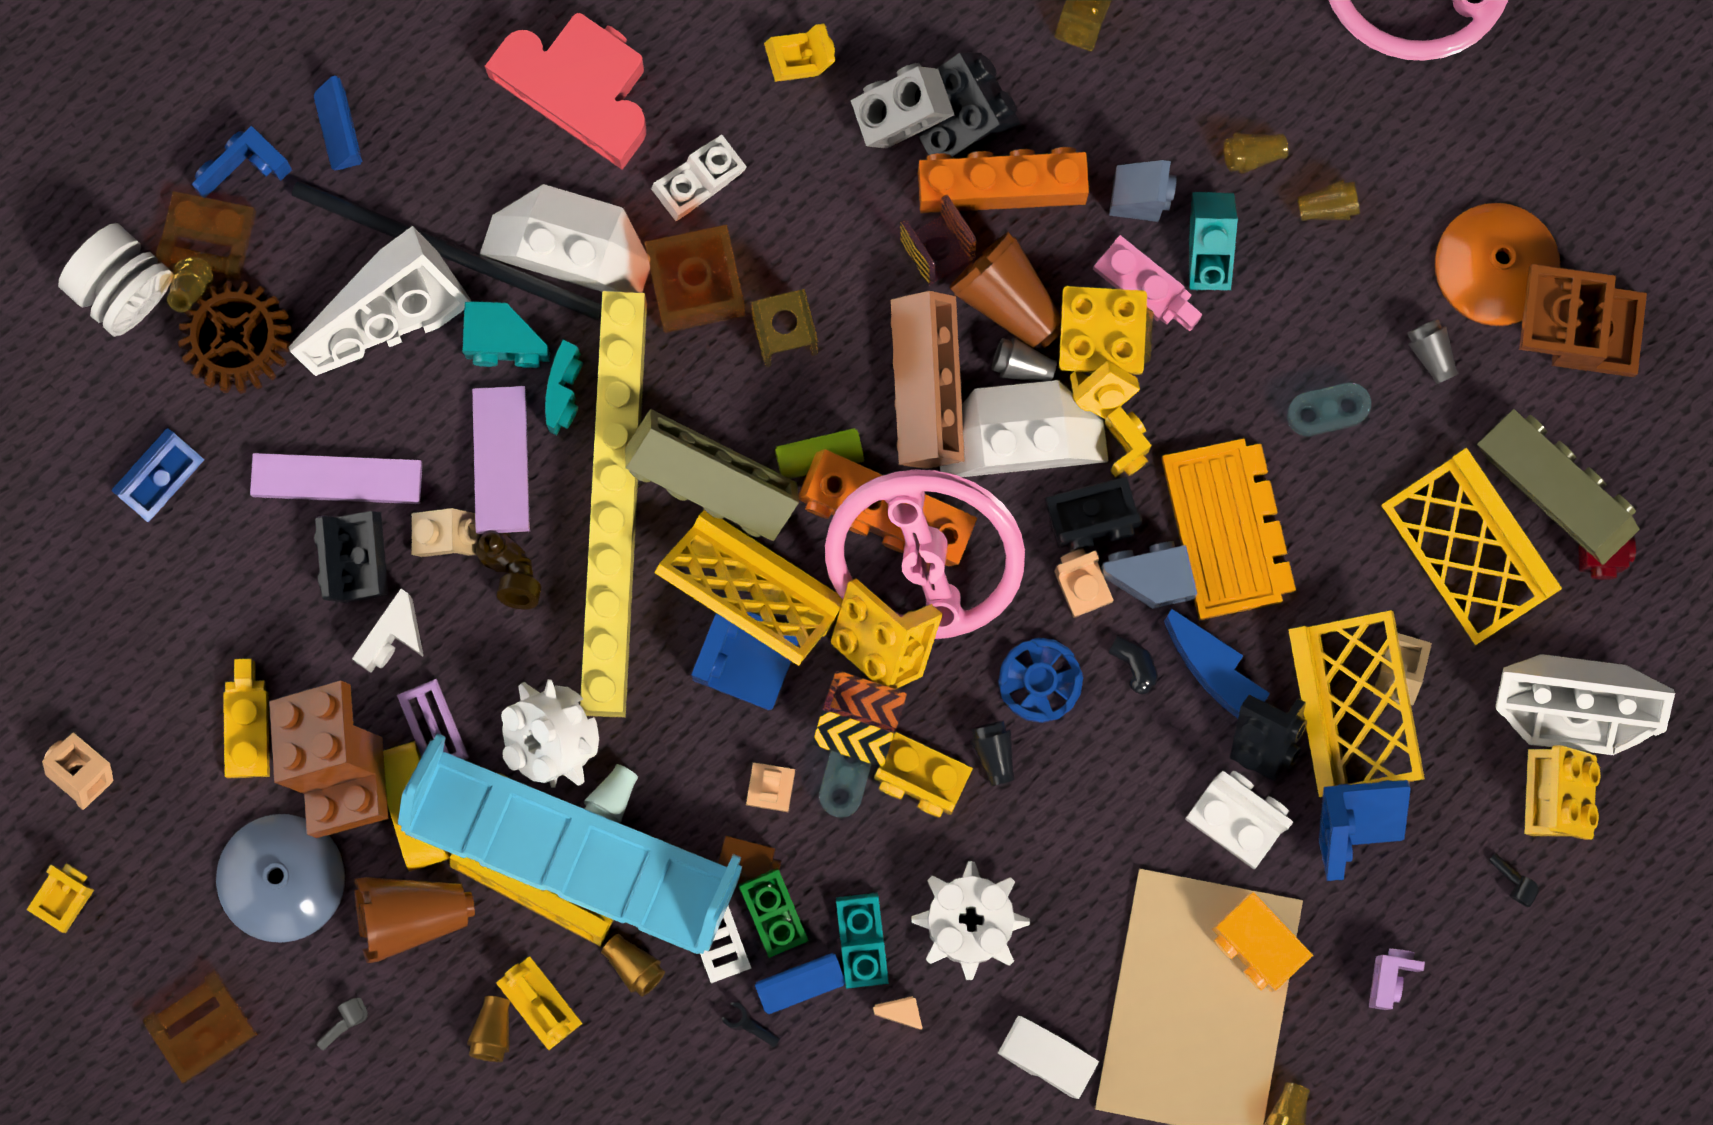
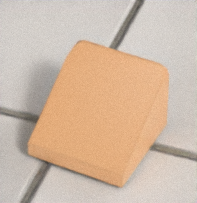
(900, 1011)

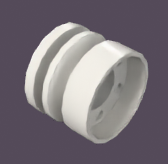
(115, 279)

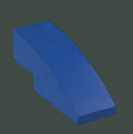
(1212, 663)

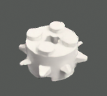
(548, 734)
(952, 937)

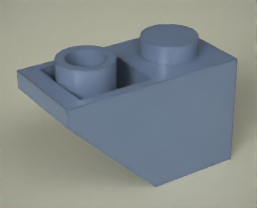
(1142, 190)
(1155, 577)

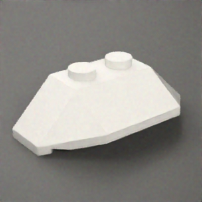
(569, 240)
(1027, 430)
(1582, 703)

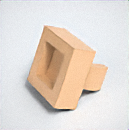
(770, 787)

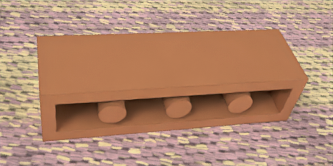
(927, 380)

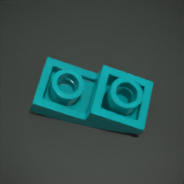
(560, 400)
(862, 940)

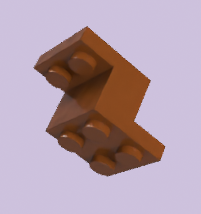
(1583, 320)
(328, 759)

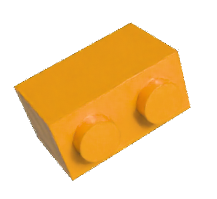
(1260, 943)

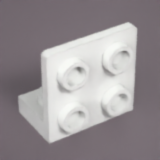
(1239, 817)

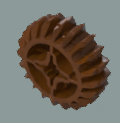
(259, 362)

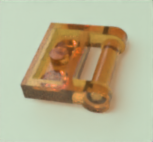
(207, 222)
(206, 1039)

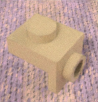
(444, 533)

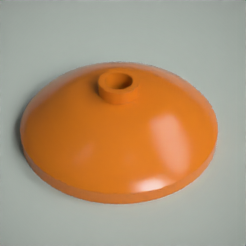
(1468, 262)

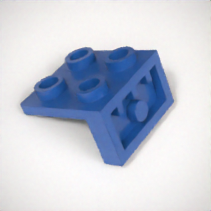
(741, 664)
(1360, 816)

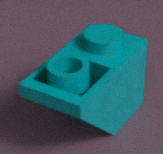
(1212, 240)
(498, 333)

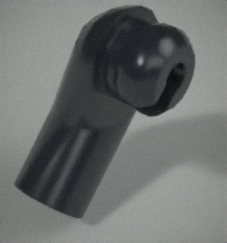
(1140, 663)

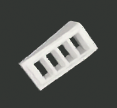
(733, 967)

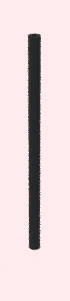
(450, 251)

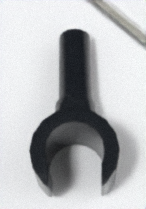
(1525, 888)
(751, 1026)

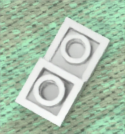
(698, 178)
(1048, 1057)

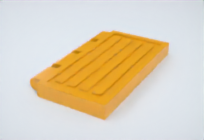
(1224, 529)

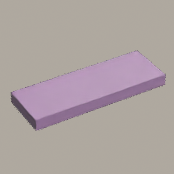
(500, 459)

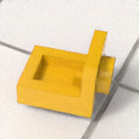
(800, 54)
(1103, 389)
(1129, 433)
(61, 897)

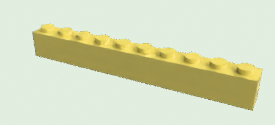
(613, 506)

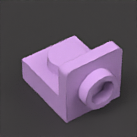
(1386, 983)

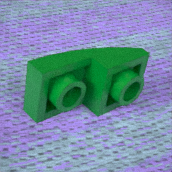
(773, 912)

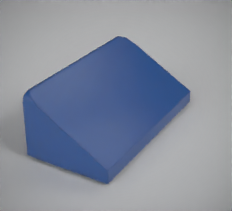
(337, 124)
(157, 475)
(800, 983)

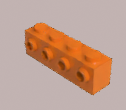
(1004, 181)
(835, 478)

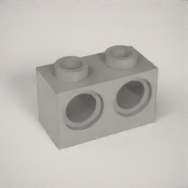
(903, 114)

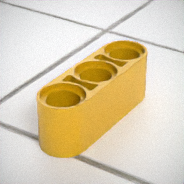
(399, 767)

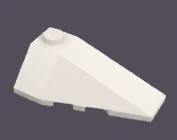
(391, 295)

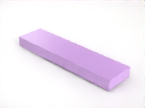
(336, 478)

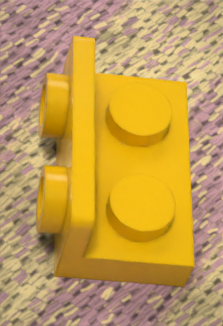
(922, 775)

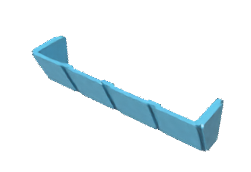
(566, 850)

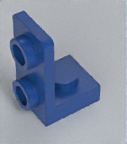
(238, 148)

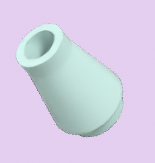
(612, 794)

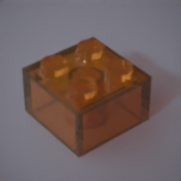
(695, 278)

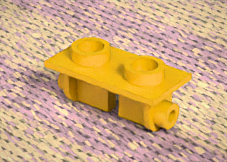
(539, 1002)

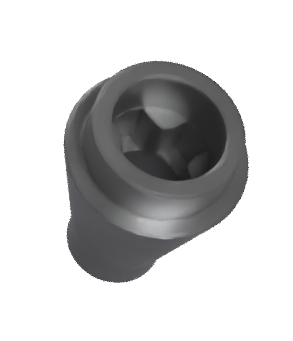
(1434, 350)
(1022, 362)

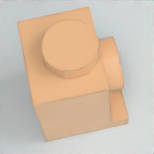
(72, 754)

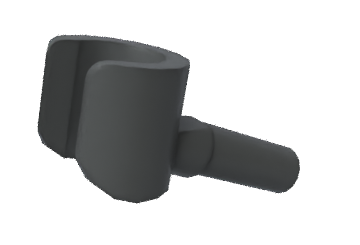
(353, 1013)

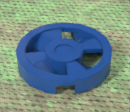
(1040, 680)

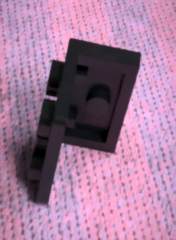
(977, 106)

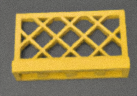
(1501, 525)
(752, 568)
(1319, 707)
(548, 904)

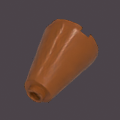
(1009, 292)
(407, 913)

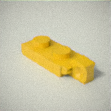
(246, 724)

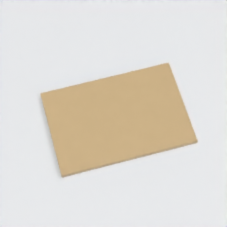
(1186, 1022)

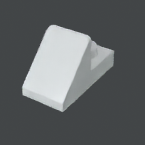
(396, 622)

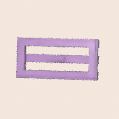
(419, 692)

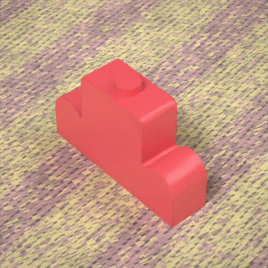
(578, 84)

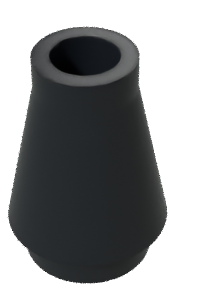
(994, 751)

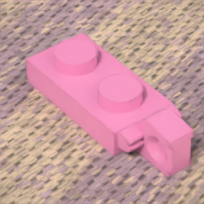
(1132, 270)

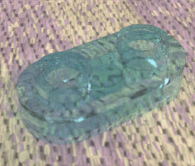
(1328, 409)
(844, 776)

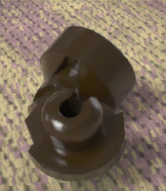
(502, 554)

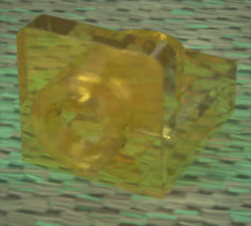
(1082, 22)

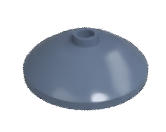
(305, 896)

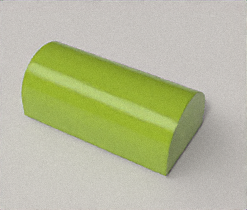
(796, 457)

